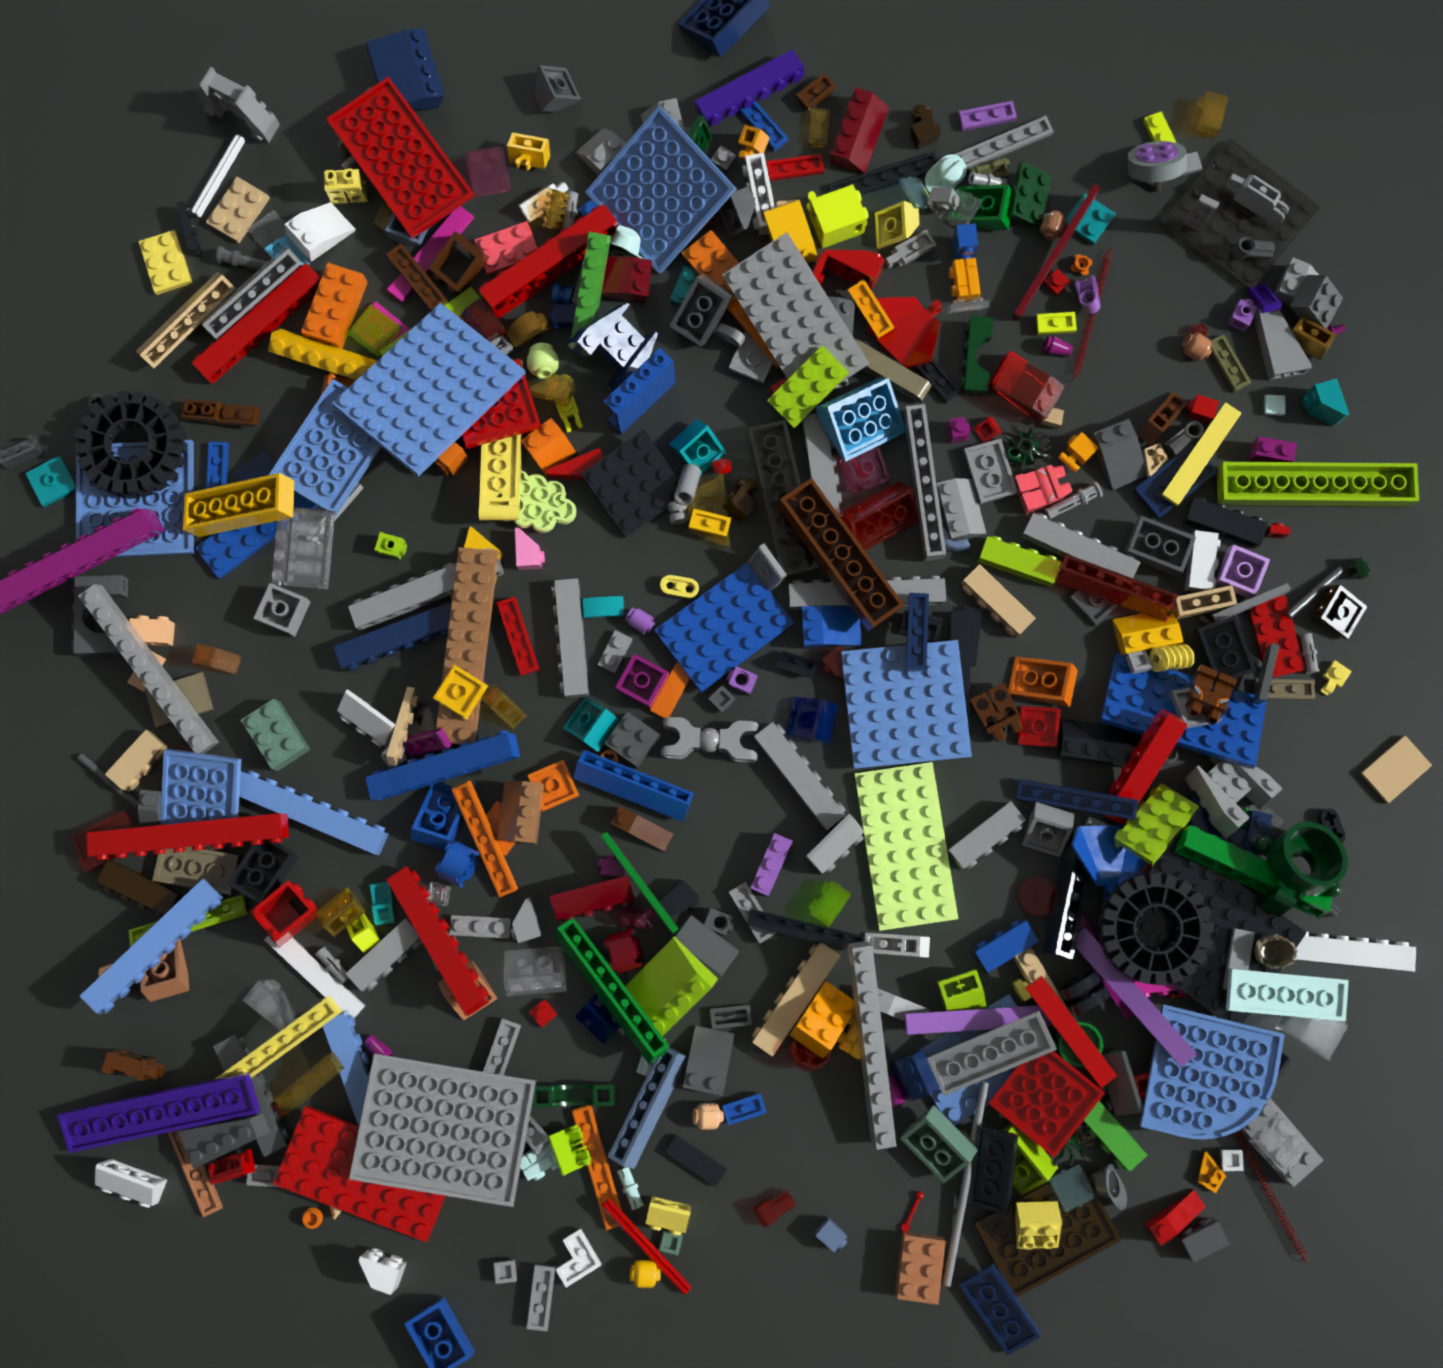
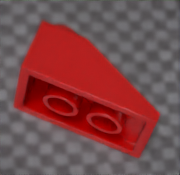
(855, 265)

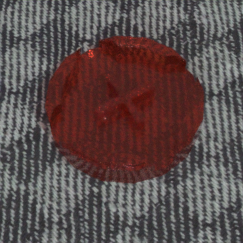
(1037, 896)

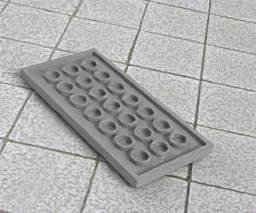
(791, 308)

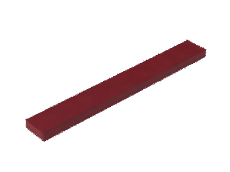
(1056, 252)

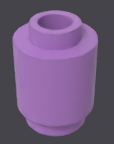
(640, 620)

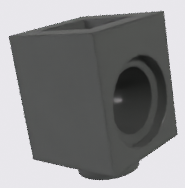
(712, 915)

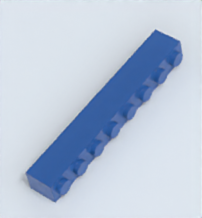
(443, 766)

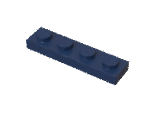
(917, 632)

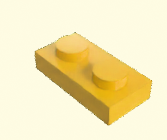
(709, 523)

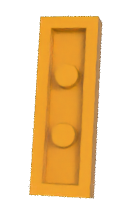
(871, 308)

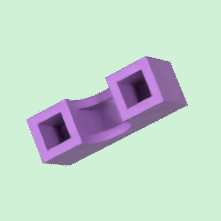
(771, 864)

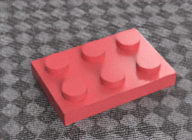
(506, 247)

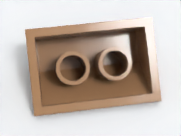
(520, 811)

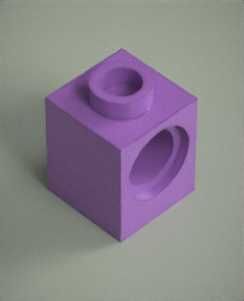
(748, 686)

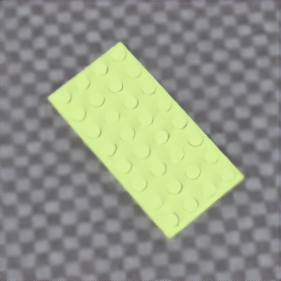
(906, 846)

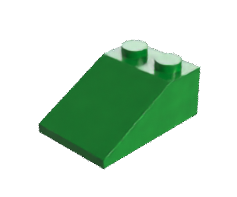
(995, 206)

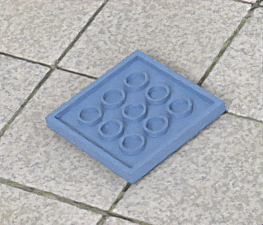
(199, 787)

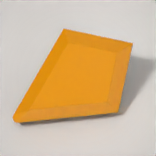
(1210, 1174)

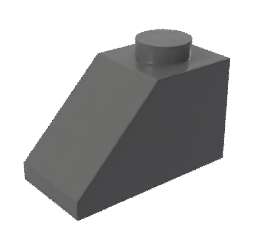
(149, 808)

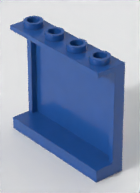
(641, 390)

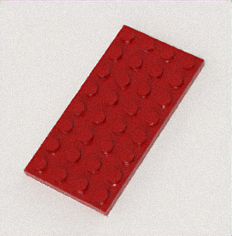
(400, 157)
(320, 1169)

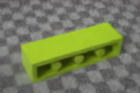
(1019, 561)

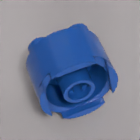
(457, 863)

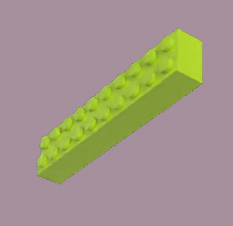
(1317, 484)

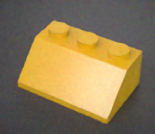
(1144, 633)

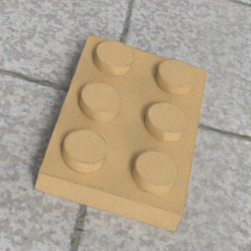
(237, 210)

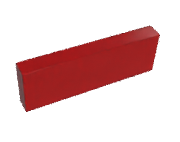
(795, 167)

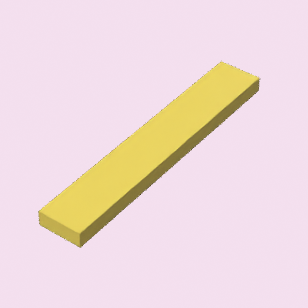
(1201, 454)

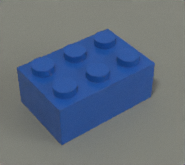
(439, 1336)

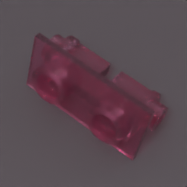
(635, 917)

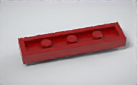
(518, 636)

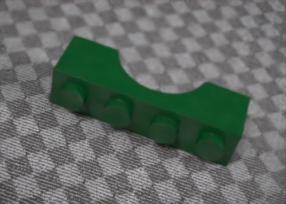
(975, 379)
(574, 1094)

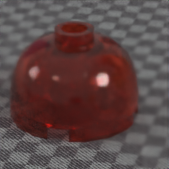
(805, 1058)

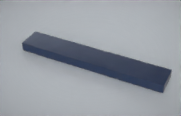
(1077, 799)

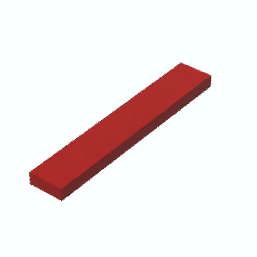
(1071, 1031)

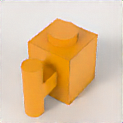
(753, 141)
(1080, 450)

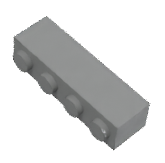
(986, 835)
(384, 955)

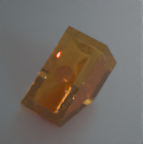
(216, 659)

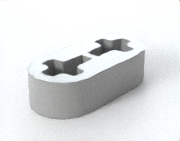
(730, 334)

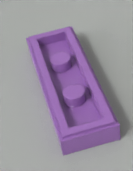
(987, 116)

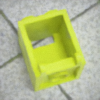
(837, 215)

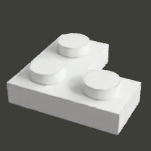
(583, 1259)

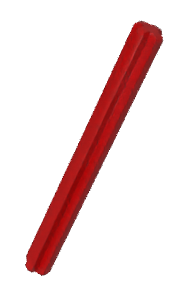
(646, 1246)

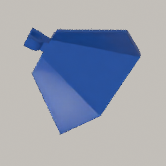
(1101, 859)

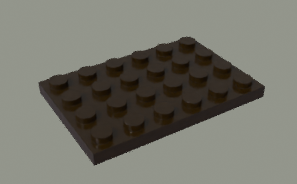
(1082, 1235)

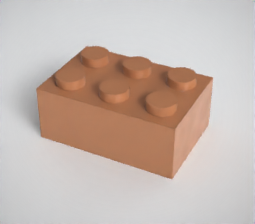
(920, 1267)

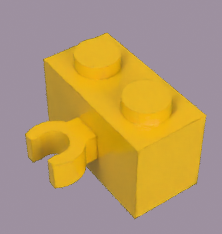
(528, 151)

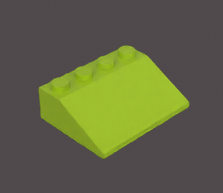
(670, 985)

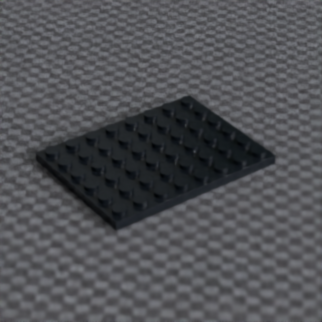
(1230, 908)

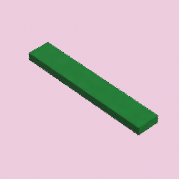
(639, 882)

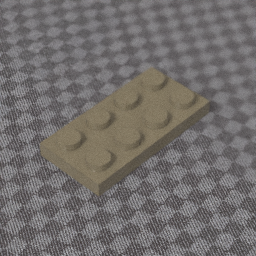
(192, 866)

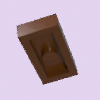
(816, 91)

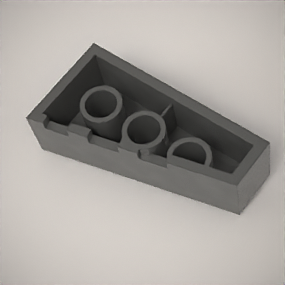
(218, 1138)

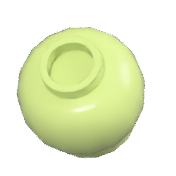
(542, 360)

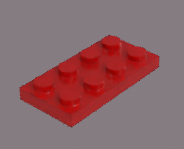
(1273, 626)

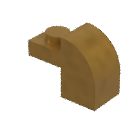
(527, 327)

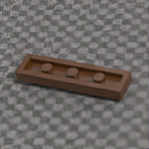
(416, 277)

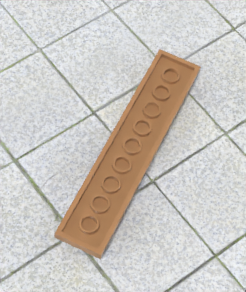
(468, 632)

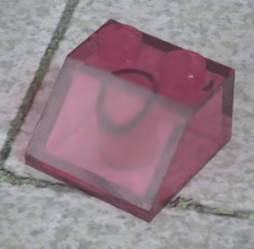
(488, 171)

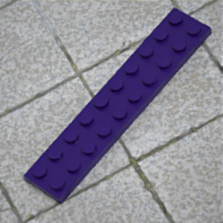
(159, 1112)

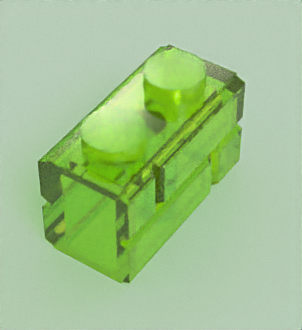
(829, 903)

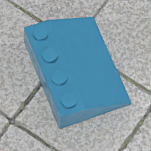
(862, 418)

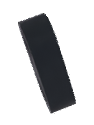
(1335, 823)

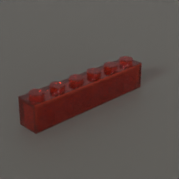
(1116, 588)

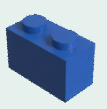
(965, 241)

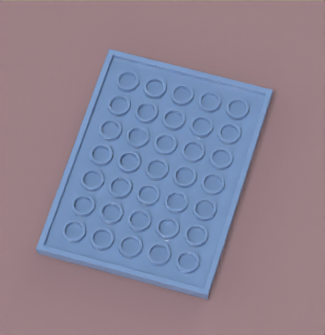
(428, 389)

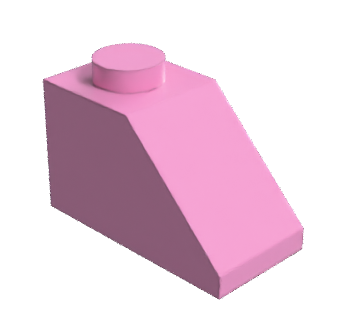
(527, 552)

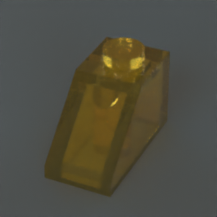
(555, 389)
(503, 706)

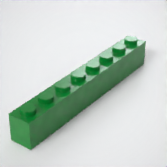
(1241, 866)
(611, 991)

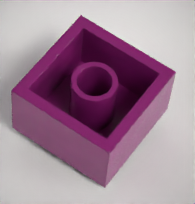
(642, 681)

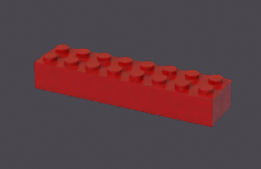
(546, 263)

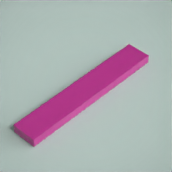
(457, 221)

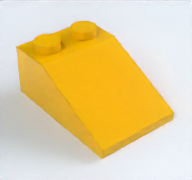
(791, 219)

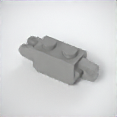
(1258, 197)

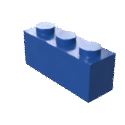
(1005, 945)

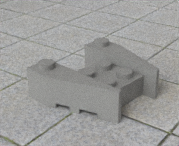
(221, 94)
(1225, 786)

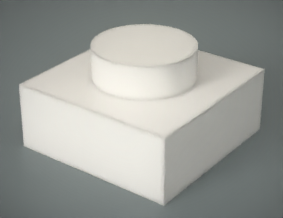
(1231, 1159)

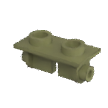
(997, 168)

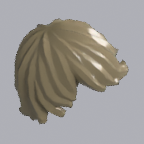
(1275, 951)

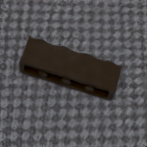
(138, 887)

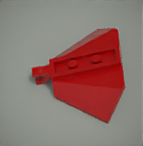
(914, 333)

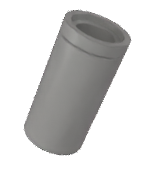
(687, 484)

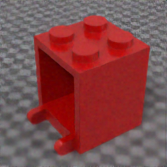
(278, 916)

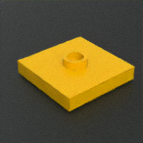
(460, 691)

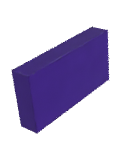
(1264, 298)

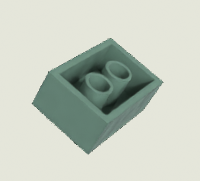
(275, 734)
(939, 1144)

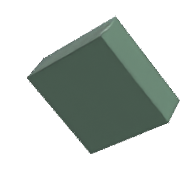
(670, 1242)

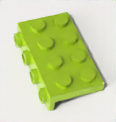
(1156, 824)

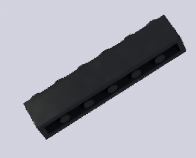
(1067, 905)

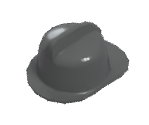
(1110, 1186)

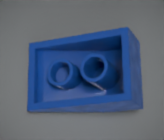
(829, 627)
(437, 818)

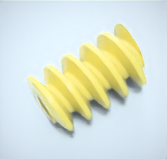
(1171, 657)

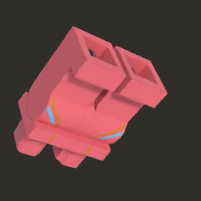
(1041, 488)

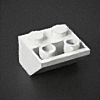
(381, 1270)

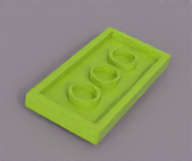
(808, 386)

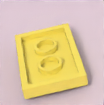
(165, 262)

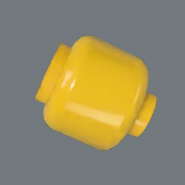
(644, 1274)

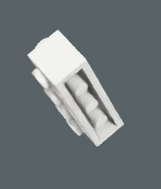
(758, 182)

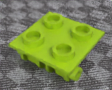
(568, 1149)

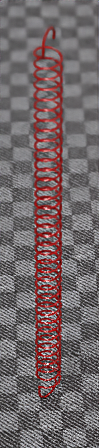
(1076, 373)
(1271, 1196)

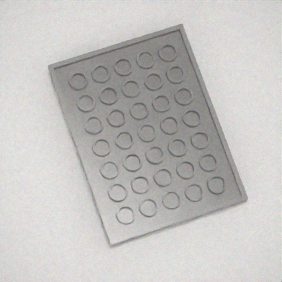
(443, 1130)

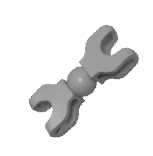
(709, 740)

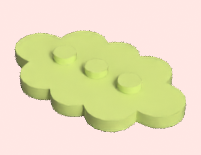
(543, 504)

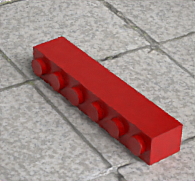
(1148, 758)

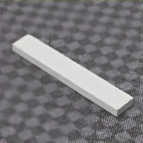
(317, 975)

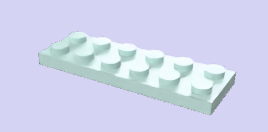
(1287, 994)

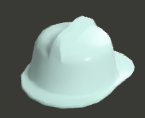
(946, 172)
(627, 239)

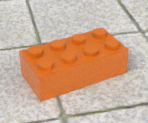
(334, 305)

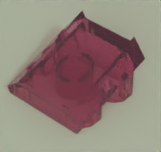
(864, 471)

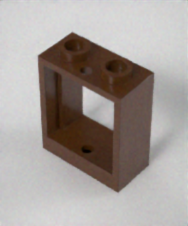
(471, 272)

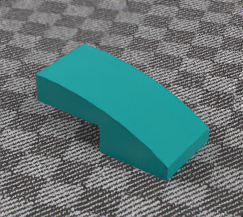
(603, 607)
(382, 903)

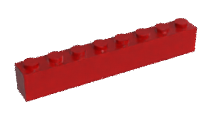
(258, 323)
(438, 941)

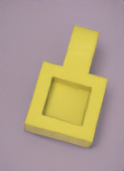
(1335, 677)

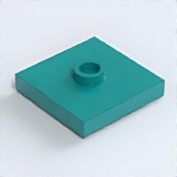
(51, 481)

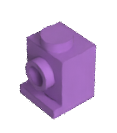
(1240, 319)

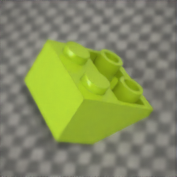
(962, 992)

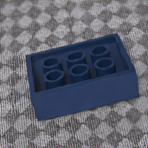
(721, 22)
(409, 65)

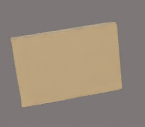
(1396, 769)

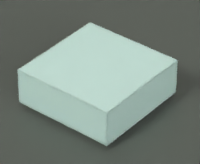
(1274, 405)

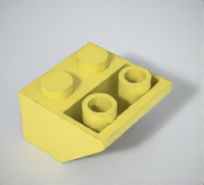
(1037, 1225)

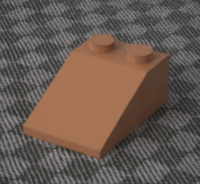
(168, 977)

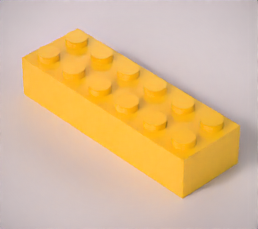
(238, 505)

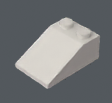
(318, 230)

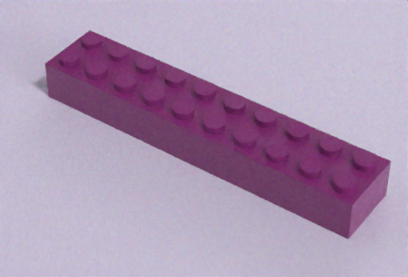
(78, 557)

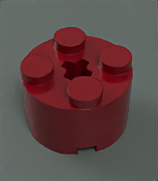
(624, 951)

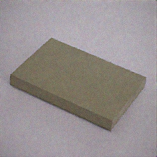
(195, 691)

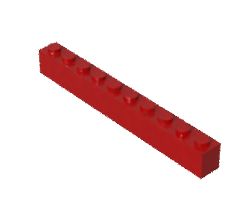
(187, 835)

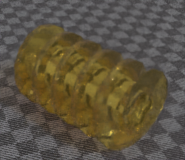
(554, 209)

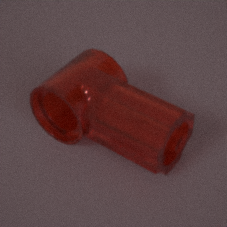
(770, 1210)

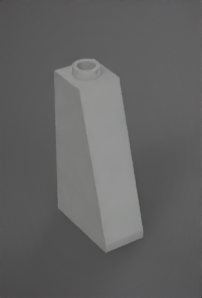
(1279, 346)

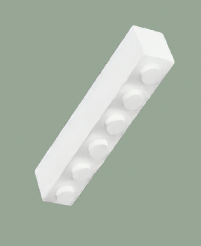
(1357, 952)

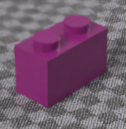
(1272, 450)

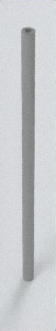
(964, 1189)

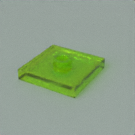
(374, 330)

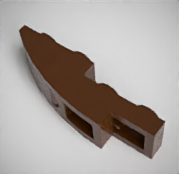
(220, 414)

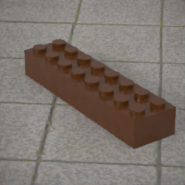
(840, 554)

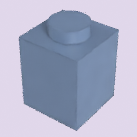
(831, 1235)

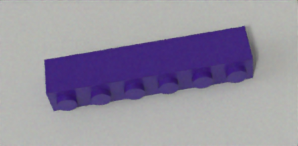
(750, 87)

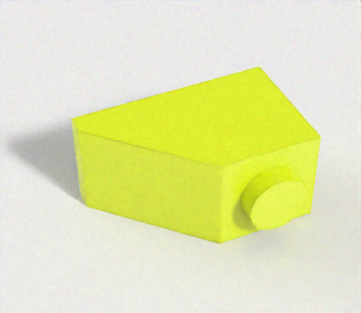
(363, 933)

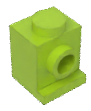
(396, 551)

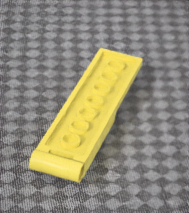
(501, 478)

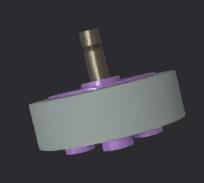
(1157, 162)

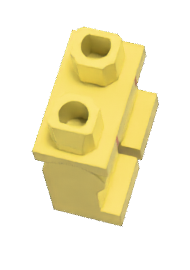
(345, 185)

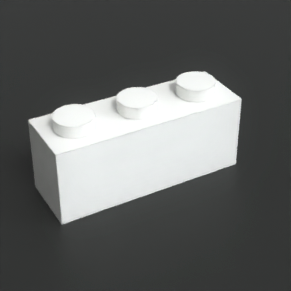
(1202, 562)

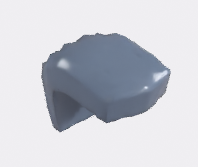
(955, 546)

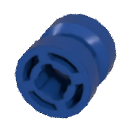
(562, 293)

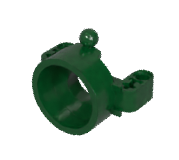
(1322, 852)

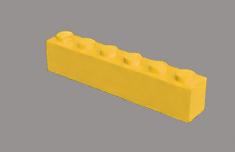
(319, 354)

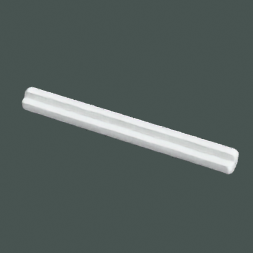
(218, 175)

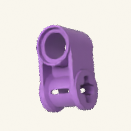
(1087, 292)

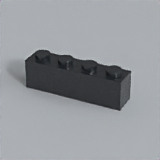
(1228, 523)

